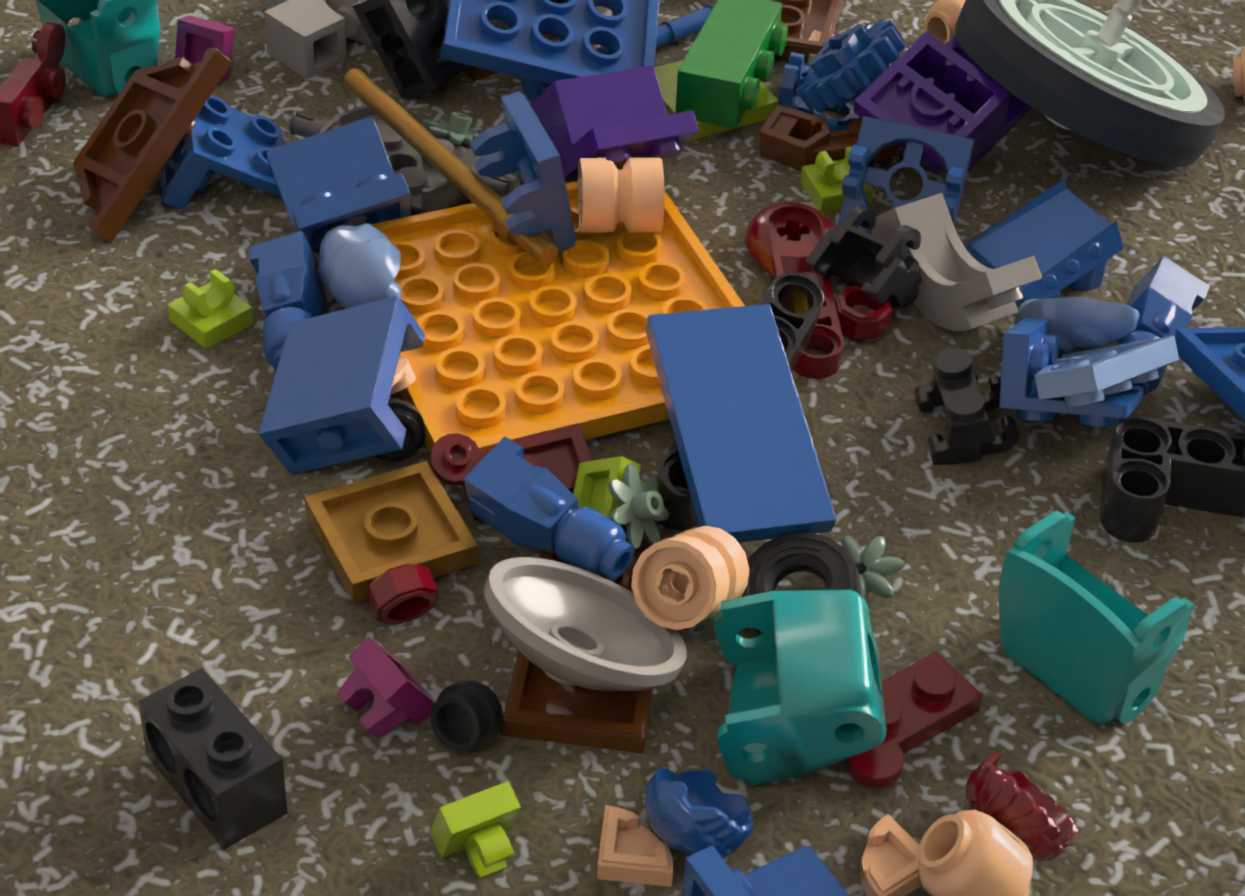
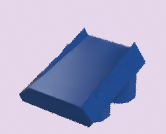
(1062, 233)

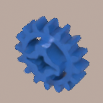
(849, 64)

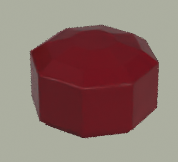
(862, 316)
(402, 594)

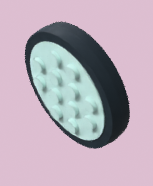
(1094, 75)

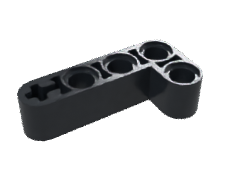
(1169, 465)

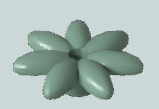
(457, 129)
(638, 507)
(872, 566)

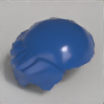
(694, 813)

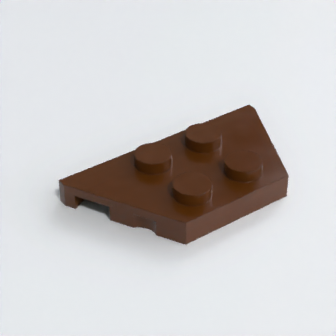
(140, 134)

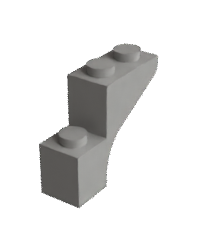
(305, 35)

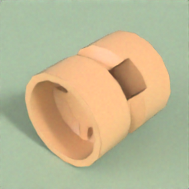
(620, 195)
(689, 576)

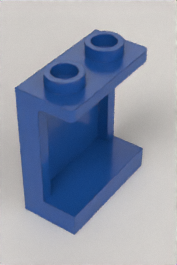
(337, 386)

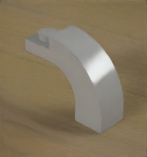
(954, 286)

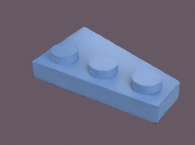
(1092, 373)

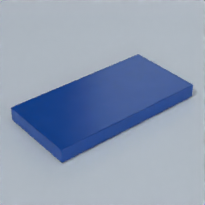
(739, 423)

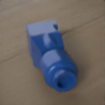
(286, 288)
(1164, 304)
(543, 514)

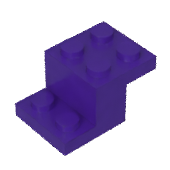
(942, 92)
(611, 118)

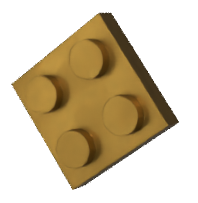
(389, 524)

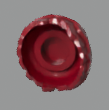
(1020, 808)

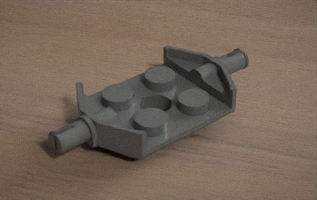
(427, 186)

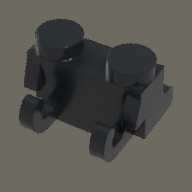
(869, 260)
(965, 409)

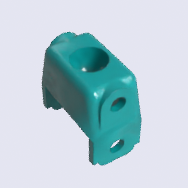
(109, 39)
(1080, 631)
(802, 687)

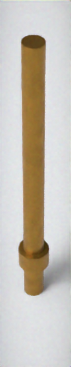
(447, 164)

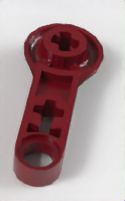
(781, 242)

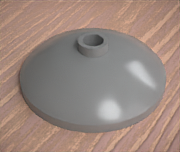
(581, 626)

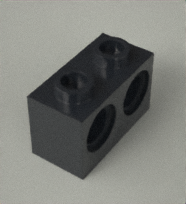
(409, 42)
(213, 757)

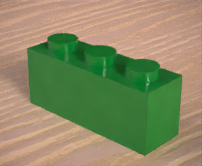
(730, 60)

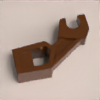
(798, 137)

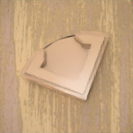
(632, 851)
(890, 860)

